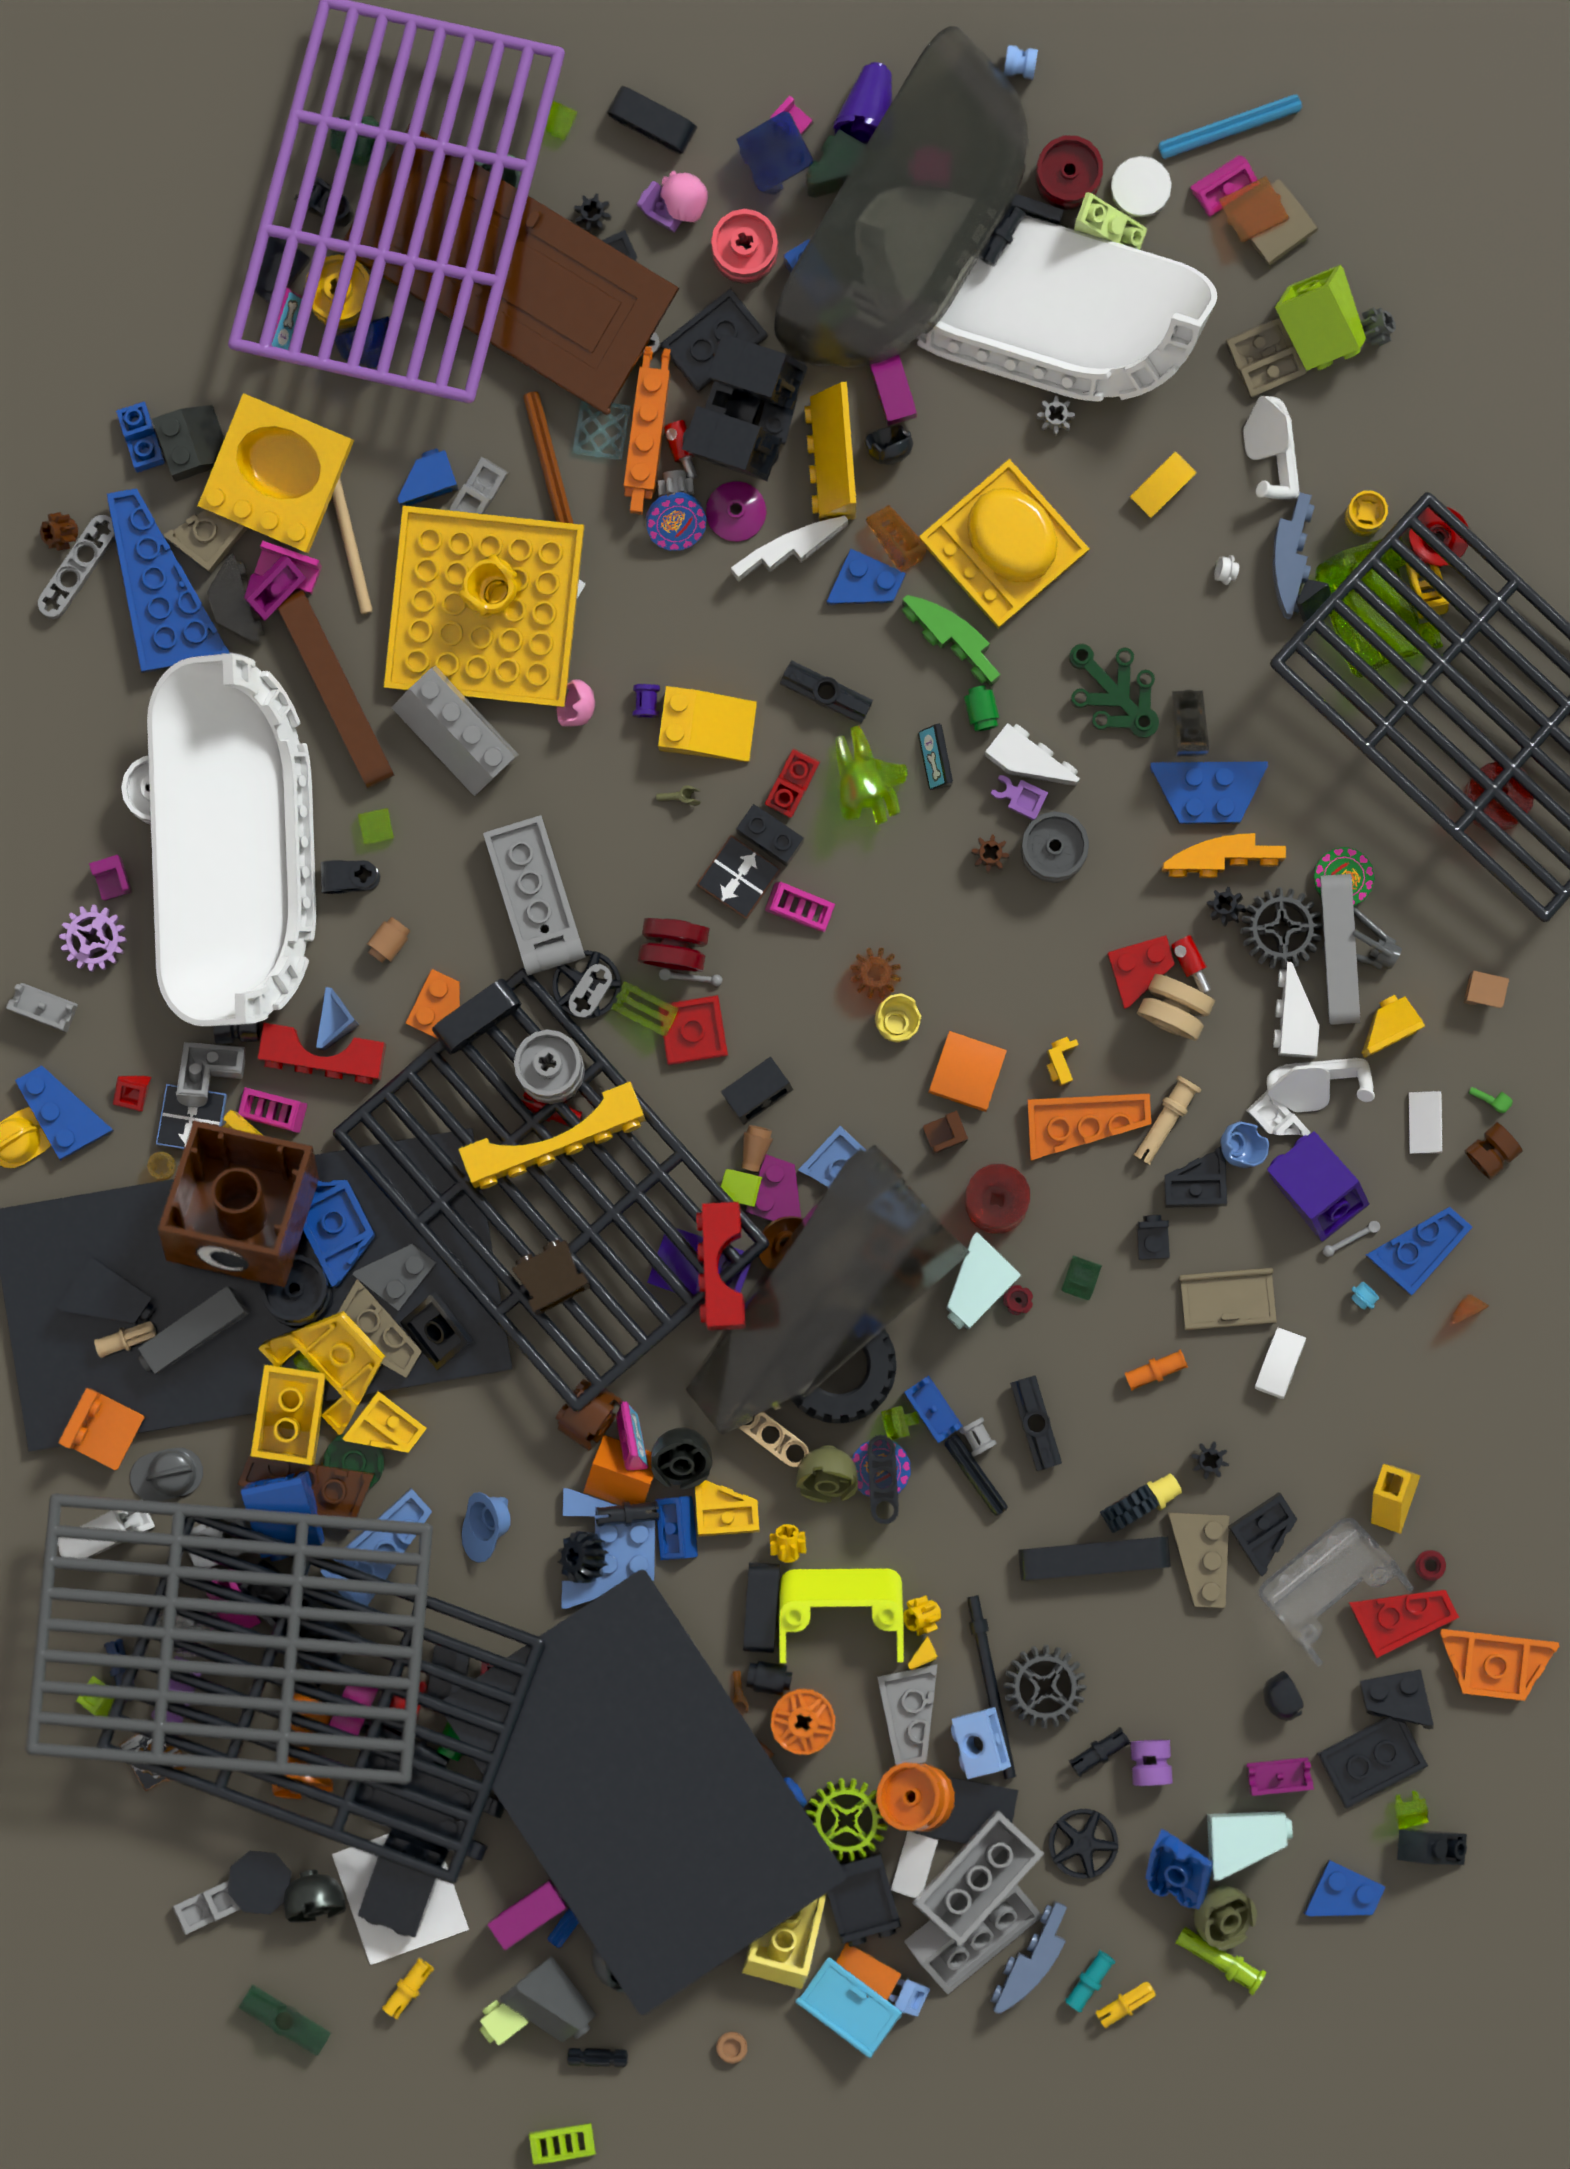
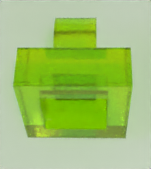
(897, 1422)
(1412, 1812)

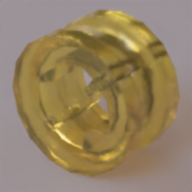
(171, 1164)

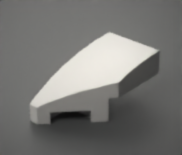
(1276, 1117)

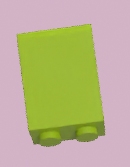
(1322, 318)

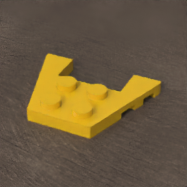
(339, 1351)

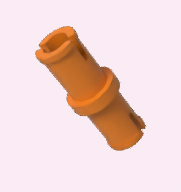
(1156, 1370)

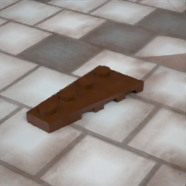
(335, 1489)

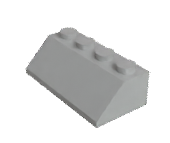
(454, 730)
(978, 1878)
(954, 1963)

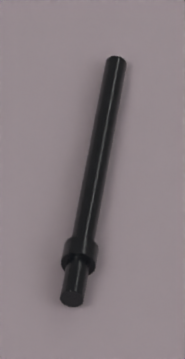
(979, 1628)

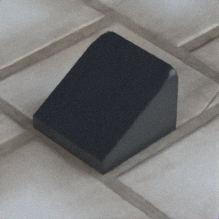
(1312, 597)

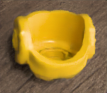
(489, 586)

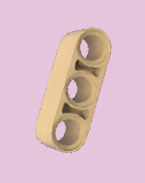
(780, 1447)

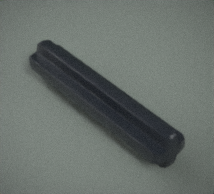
(976, 1475)

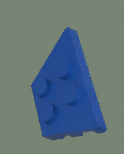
(1208, 789)
(337, 1228)

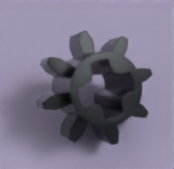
(597, 219)
(1222, 913)
(1201, 1457)

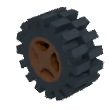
(1129, 1508)

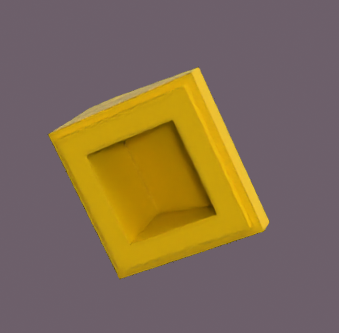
(923, 1654)

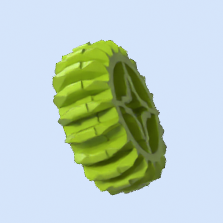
(866, 1800)

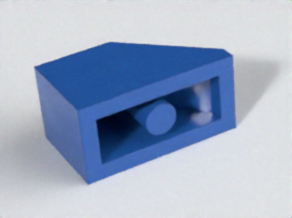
(428, 479)

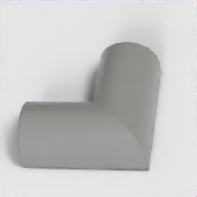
(200, 1063)

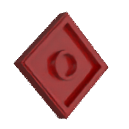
(695, 1031)

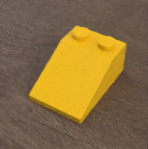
(706, 724)
(289, 1415)

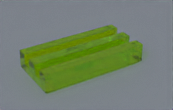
(623, 997)

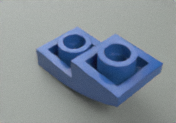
(140, 437)

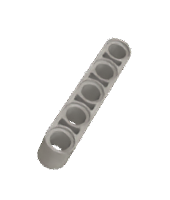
(1340, 949)

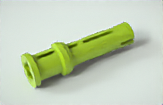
(1232, 1966)

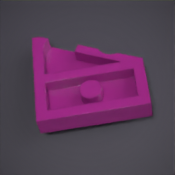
(777, 1191)

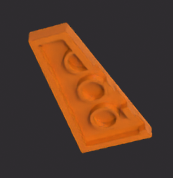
(1075, 1121)

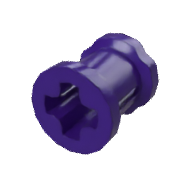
(646, 700)

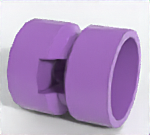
(1154, 1773)

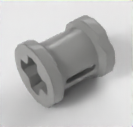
(977, 1436)

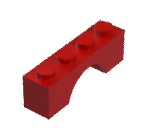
(360, 1059)
(720, 1228)

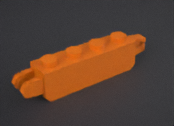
(647, 430)

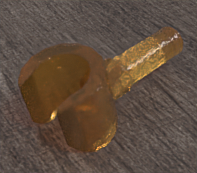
(738, 1693)

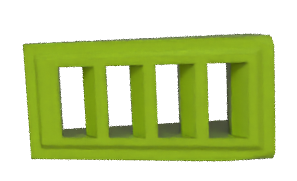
(535, 2137)

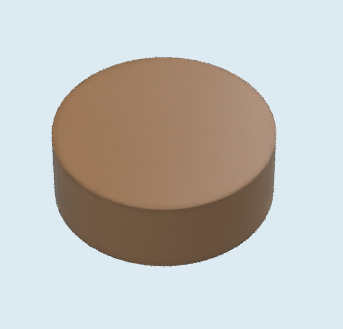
(731, 2047)

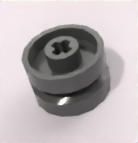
(1049, 864)

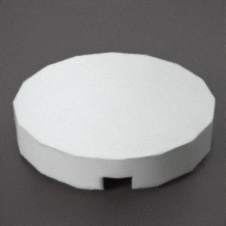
(1141, 186)

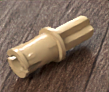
(125, 1339)

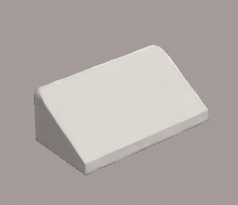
(1425, 1122)
(914, 1864)

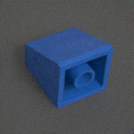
(283, 1495)

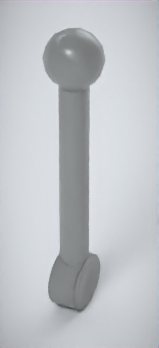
(665, 975)
(1372, 1227)

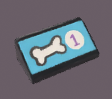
(935, 757)

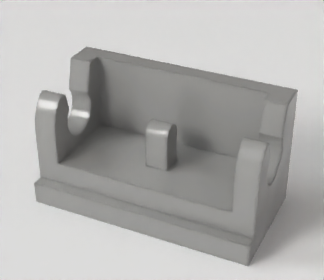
(42, 1007)

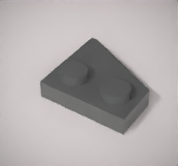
(397, 1274)

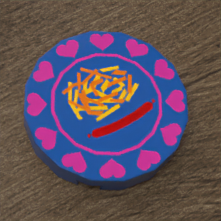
(676, 521)
(882, 1478)

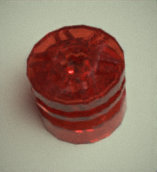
(997, 1181)

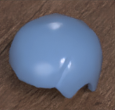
(1244, 1145)

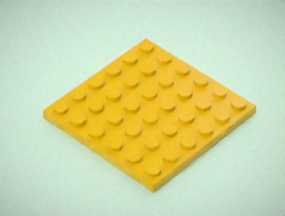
(488, 656)

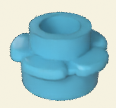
(1364, 1296)

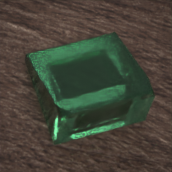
(1081, 1278)

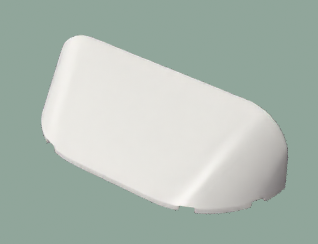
(1075, 315)
(229, 841)

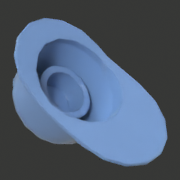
(484, 1523)

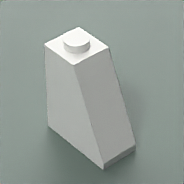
(112, 1520)

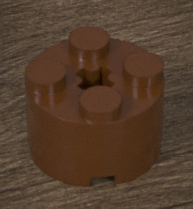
(592, 1420)

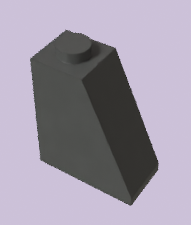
(550, 2002)

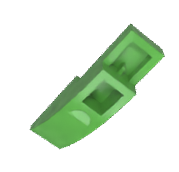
(945, 626)

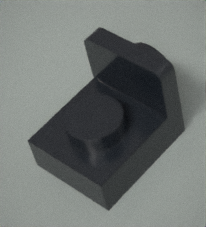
(1153, 1238)

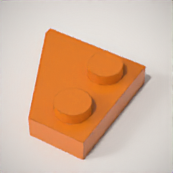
(436, 1000)

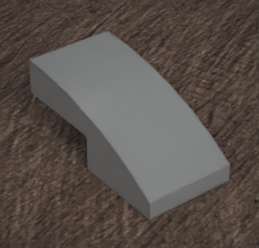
(480, 488)
(205, 1908)

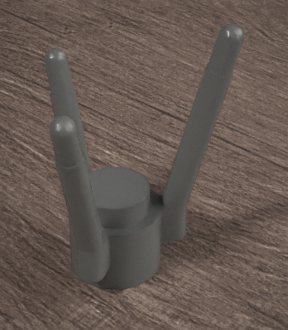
(1384, 952)

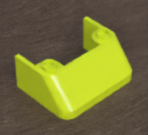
(841, 1588)

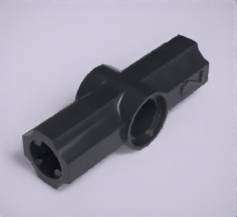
(808, 682)
(1042, 1443)

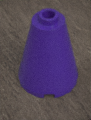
(866, 103)

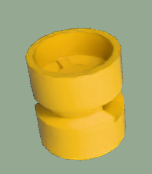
(1366, 513)

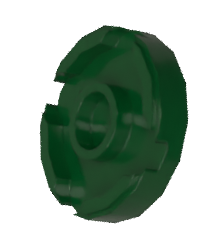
(355, 1457)

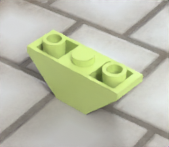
(1107, 222)

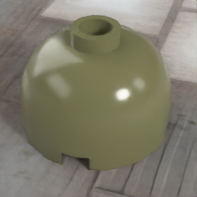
(827, 1474)
(1225, 1917)

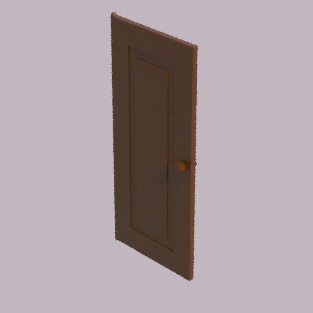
(568, 297)

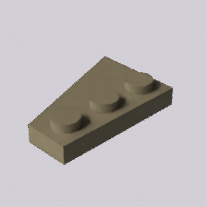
(206, 538)
(381, 1329)
(1204, 1555)

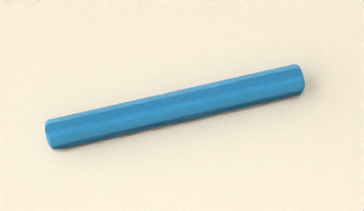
(1230, 126)

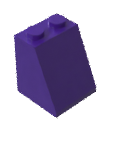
(1318, 1185)

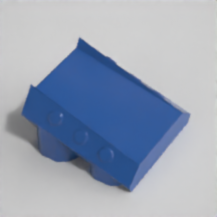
(1178, 1871)

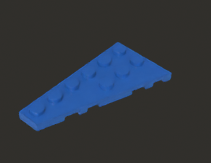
(160, 599)

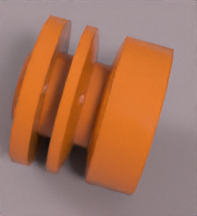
(809, 1704)

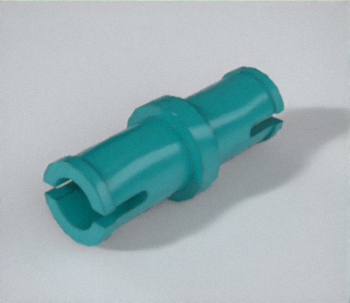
(1090, 1981)

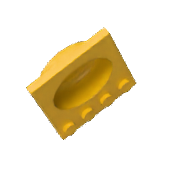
(275, 473)
(1003, 543)

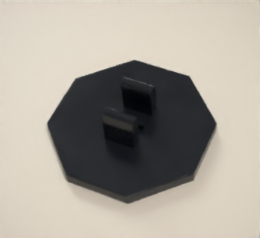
(259, 1882)

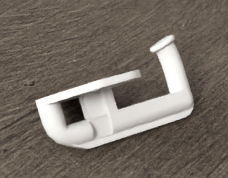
(1270, 434)
(1307, 1084)

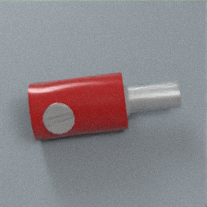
(674, 434)
(1191, 961)

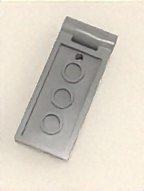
(534, 895)

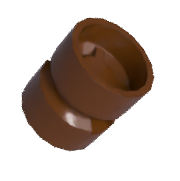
(1495, 1149)

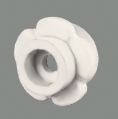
(1226, 569)

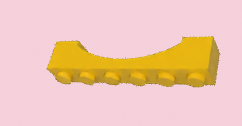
(615, 1113)

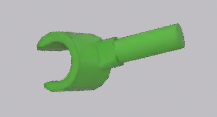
(1500, 1103)

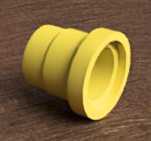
(1165, 1490)

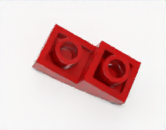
(792, 783)

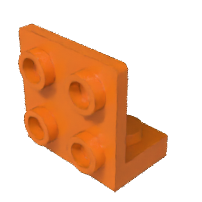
(101, 1429)

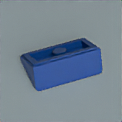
(676, 1528)

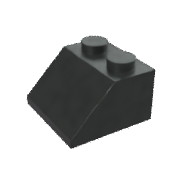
(189, 440)

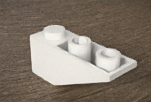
(1023, 758)
(1298, 1022)

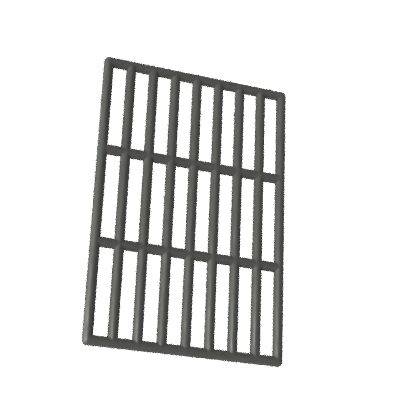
(169, 1633)

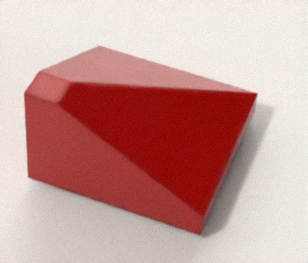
(131, 1092)

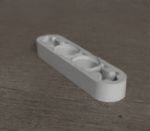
(73, 564)

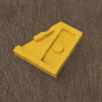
(724, 1511)

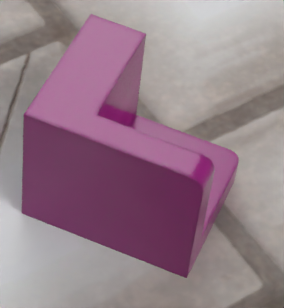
(111, 877)

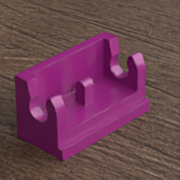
(1279, 1776)

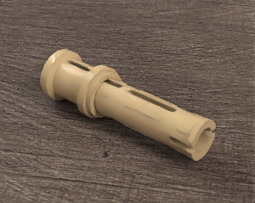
(1174, 1107)

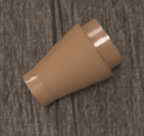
(755, 1146)

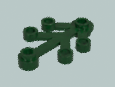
(1116, 694)

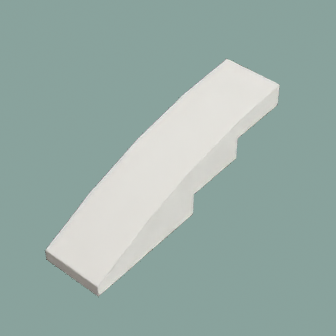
(798, 542)

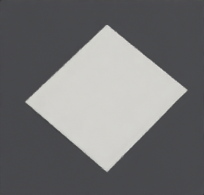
(442, 1918)

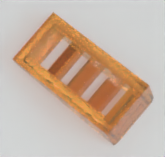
(902, 555)

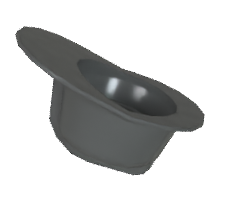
(166, 1474)

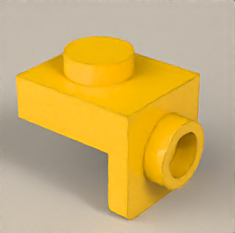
(1058, 1067)

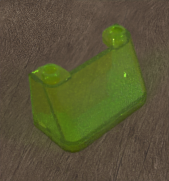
(1336, 570)

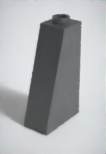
(193, 1330)

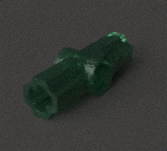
(303, 2031)

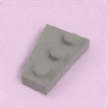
(908, 1711)

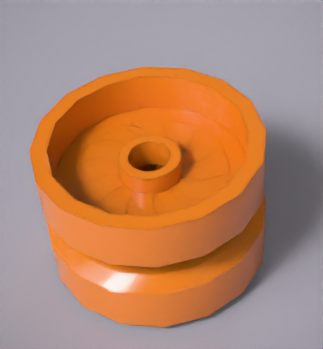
(915, 1797)

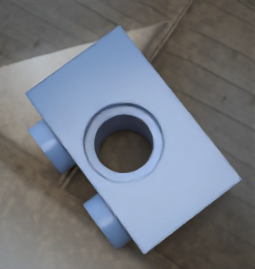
(994, 1752)

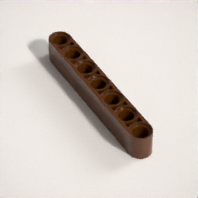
(335, 689)

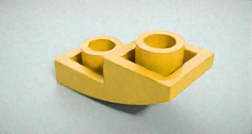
(1163, 484)

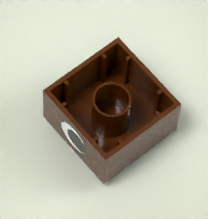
(238, 1203)

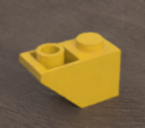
(1393, 1497)

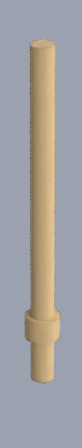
(351, 549)

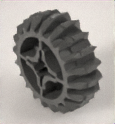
(1281, 913)
(1061, 1699)

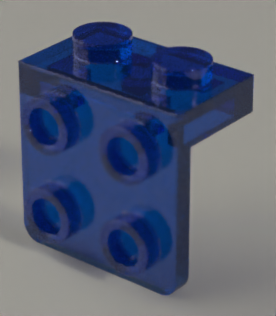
(775, 152)

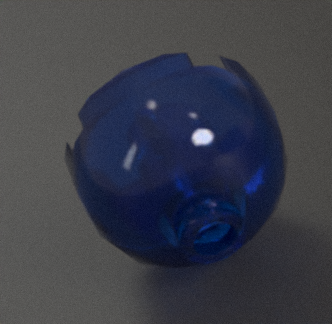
(373, 342)

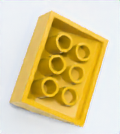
(832, 453)

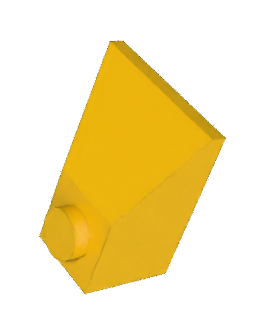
(1391, 1024)

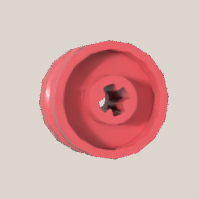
(741, 228)

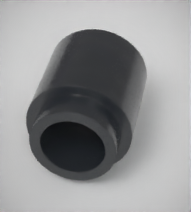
(769, 1678)

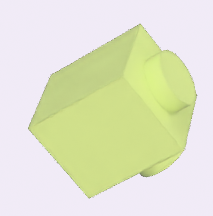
(500, 2022)

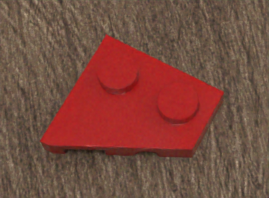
(1137, 965)

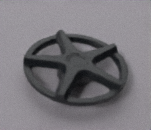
(575, 976)
(1083, 1843)

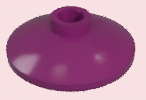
(739, 526)

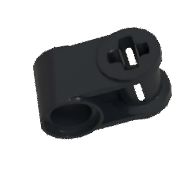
(319, 200)
(342, 876)

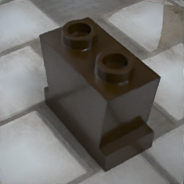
(550, 1276)

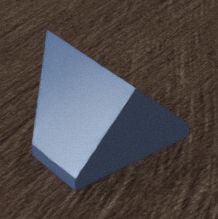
(335, 1021)

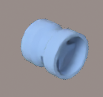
(1020, 62)

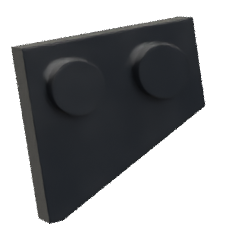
(271, 264)

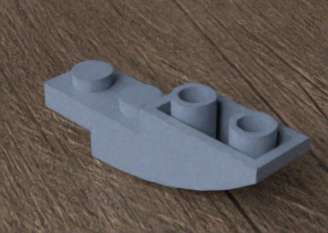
(1289, 567)
(1026, 1972)

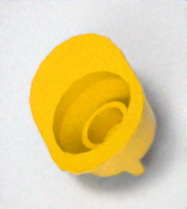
(21, 1139)

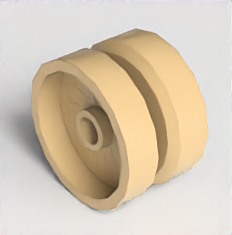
(1174, 1009)

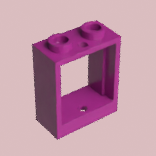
(527, 1914)

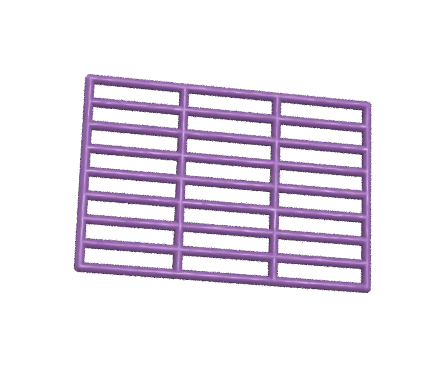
(382, 255)

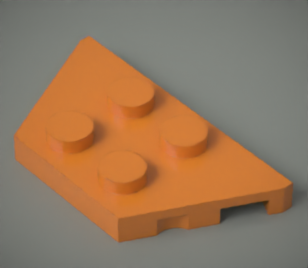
(1496, 1663)

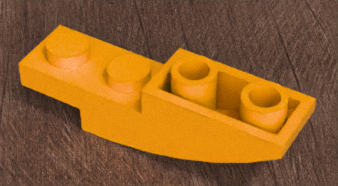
(1210, 856)

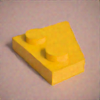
(385, 1426)

